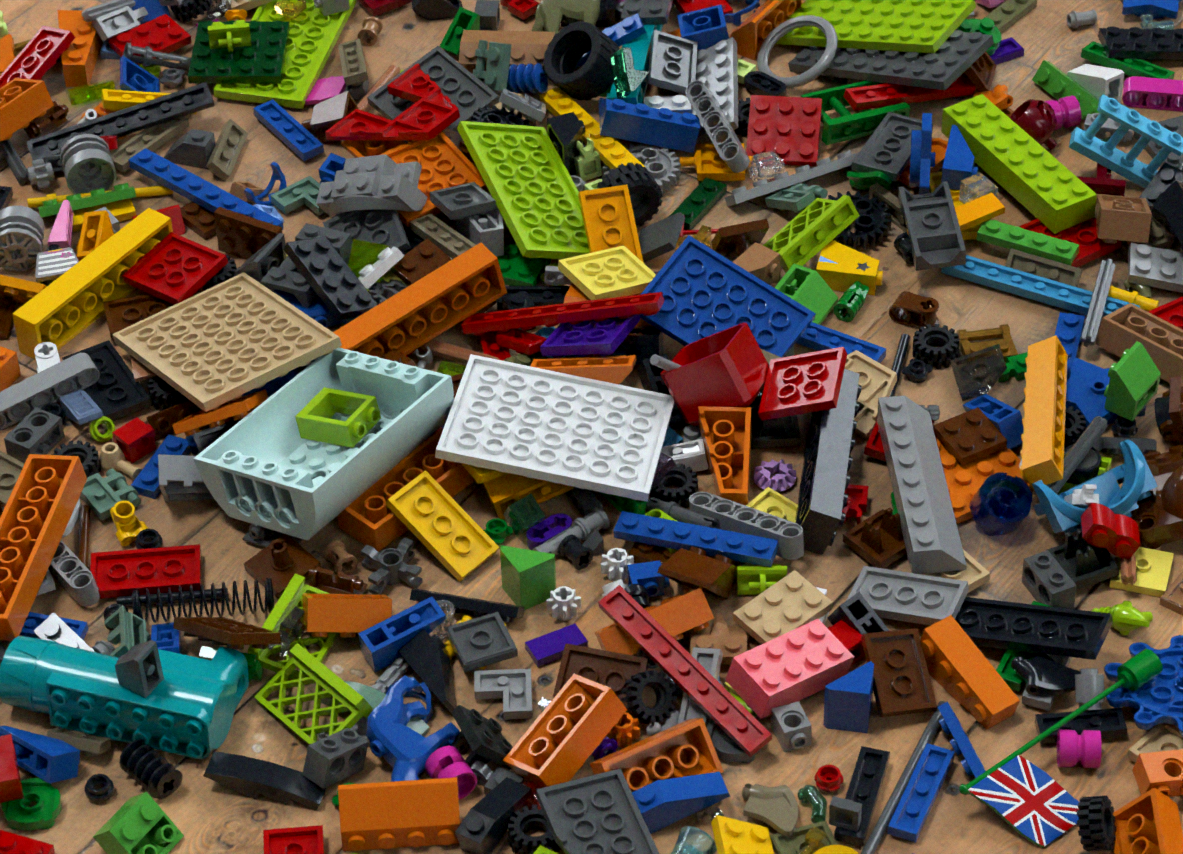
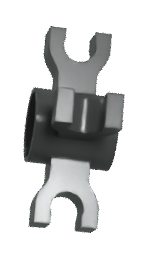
(391, 566)

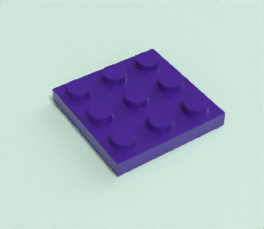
(588, 337)

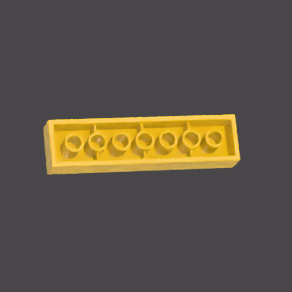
(78, 295)

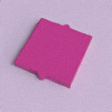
(325, 89)

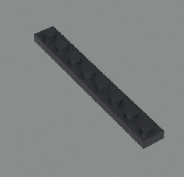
(128, 119)

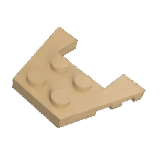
(876, 382)

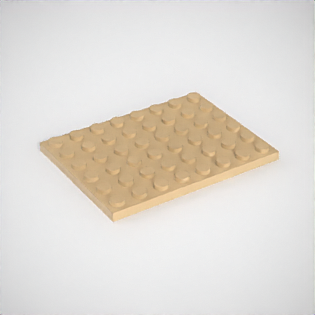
(226, 341)

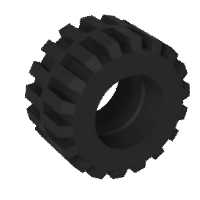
(642, 187)

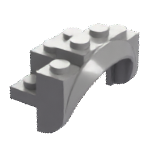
(372, 185)

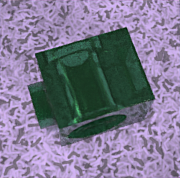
(523, 514)

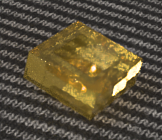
(290, 8)

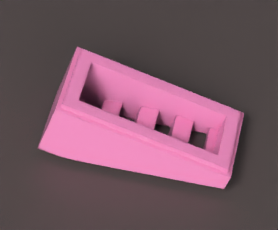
(62, 229)

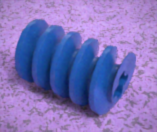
(527, 78)

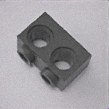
(34, 435)
(1048, 581)
(335, 757)

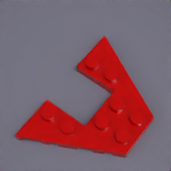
(421, 121)

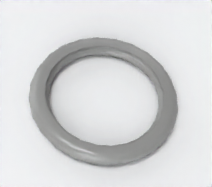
(787, 26)

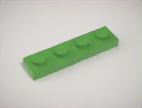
(1061, 85)
(97, 197)
(1027, 241)

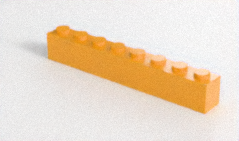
(1044, 412)

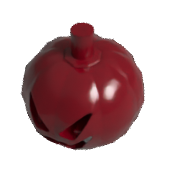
(1037, 120)

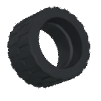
(566, 51)

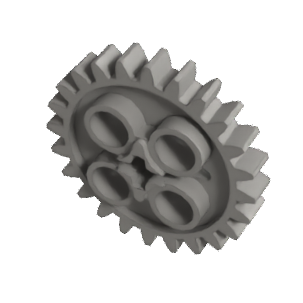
(659, 162)

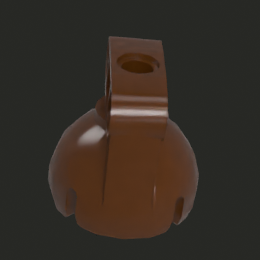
(1162, 512)

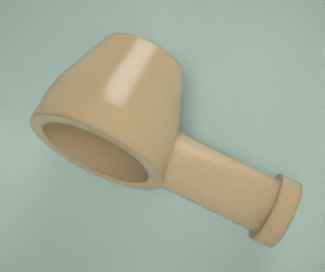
(114, 458)

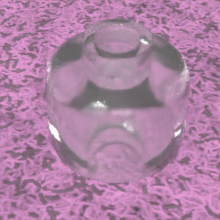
(765, 166)

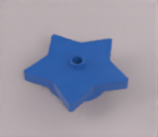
(1156, 8)
(921, 156)
(1086, 391)

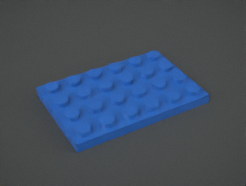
(712, 294)

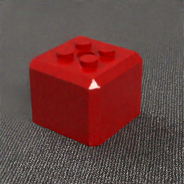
(717, 372)

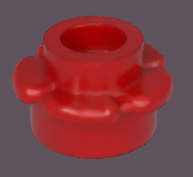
(828, 778)

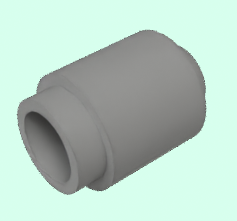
(1088, 686)

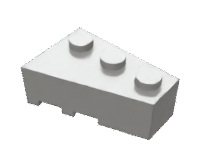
(484, 229)
(181, 479)

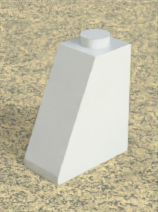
(1099, 80)

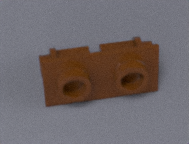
(51, 120)
(163, 420)
(340, 584)

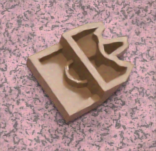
(730, 639)

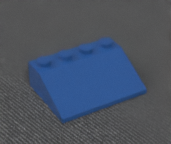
(648, 125)

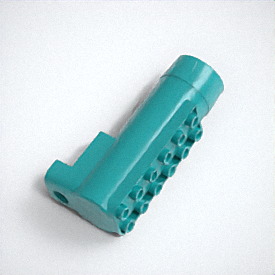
(82, 693)

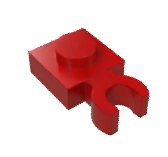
(521, 8)
(856, 502)

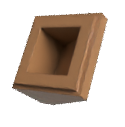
(237, 189)

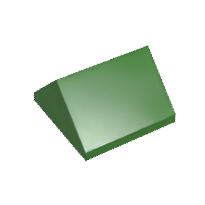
(527, 575)

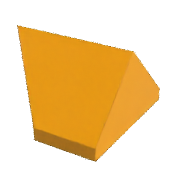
(95, 231)

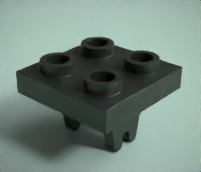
(774, 432)
(1083, 561)
(481, 736)

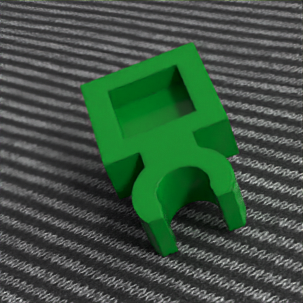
(1015, 367)

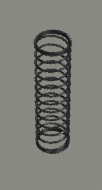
(269, 601)

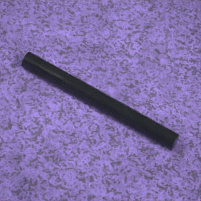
(899, 358)
(127, 600)

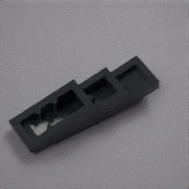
(262, 777)

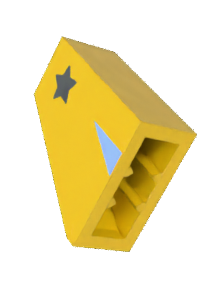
(844, 266)

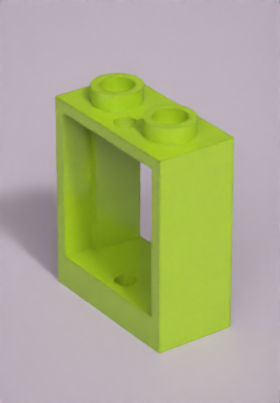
(315, 420)

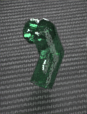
(811, 795)

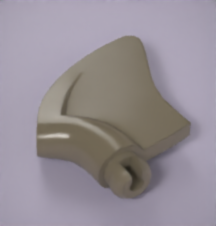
(773, 806)

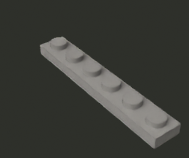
(784, 180)

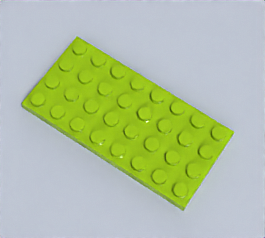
(882, 24)
(308, 49)
(528, 187)

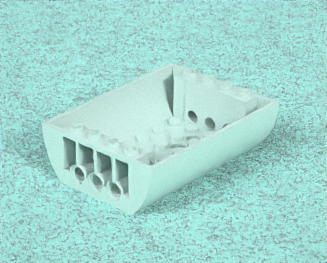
(299, 485)

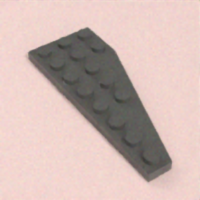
(596, 816)

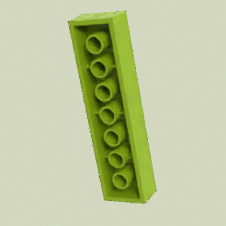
(1021, 164)

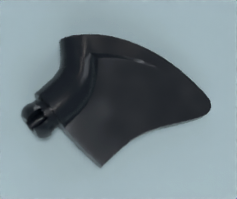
(1044, 675)

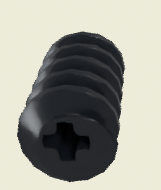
(150, 769)

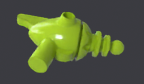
(1126, 617)

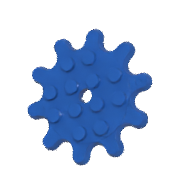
(1159, 698)

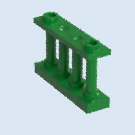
(851, 125)

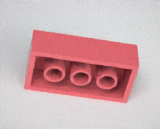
(789, 667)

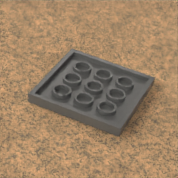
(454, 80)

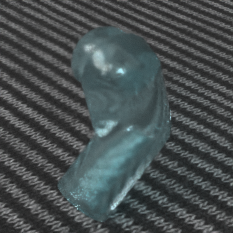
(1147, 23)

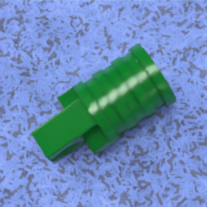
(852, 300)

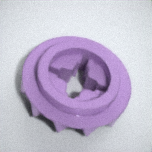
(779, 482)

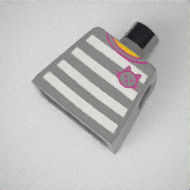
(54, 263)

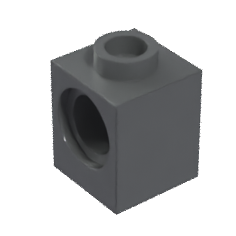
(489, 14)

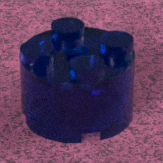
(1001, 504)

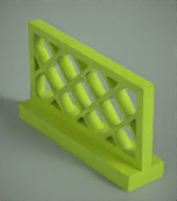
(812, 230)
(287, 602)
(324, 679)

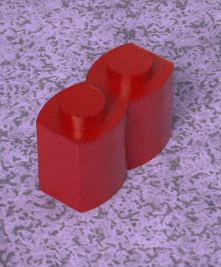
(1110, 530)

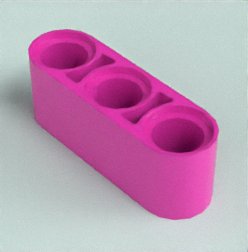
(1153, 93)

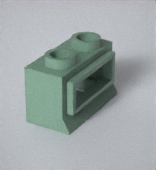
(127, 629)

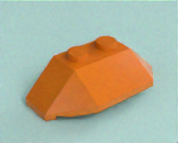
(602, 368)

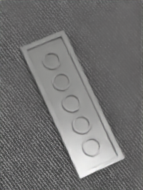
(719, 72)

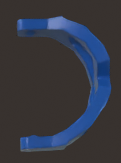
(735, 18)
(276, 175)
(417, 692)

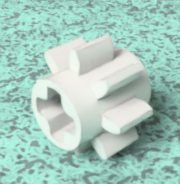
(616, 564)
(563, 603)

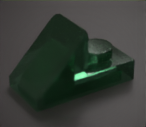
(625, 76)

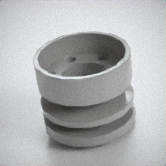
(87, 164)
(20, 238)

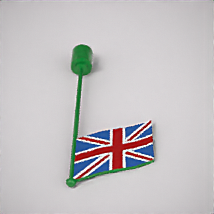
(1027, 794)

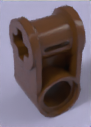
(914, 309)

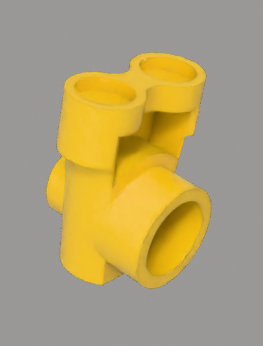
(126, 522)

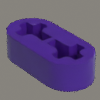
(547, 529)

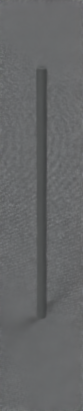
(889, 809)

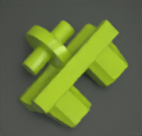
(229, 35)
(757, 579)

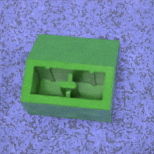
(809, 290)
(1131, 382)
(139, 829)

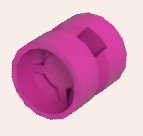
(1066, 111)
(1079, 748)
(449, 763)

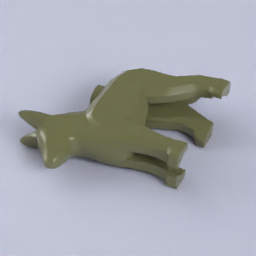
(552, 12)

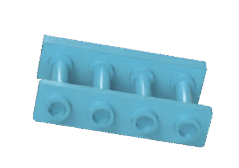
(1113, 158)

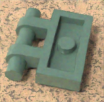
(497, 64)
(796, 197)
(100, 496)

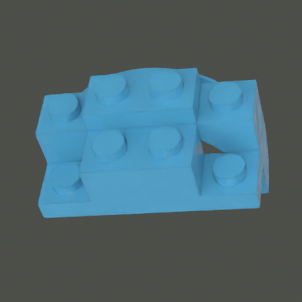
(1136, 486)

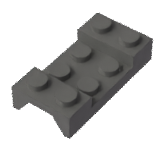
(933, 228)
(289, 278)

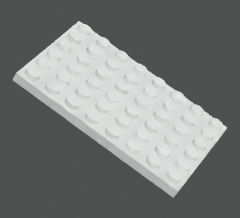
(556, 427)

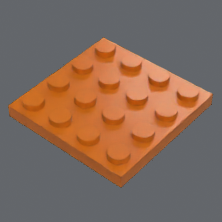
(441, 168)
(967, 479)

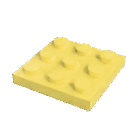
(607, 273)

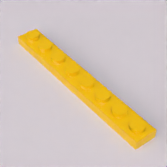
(610, 150)

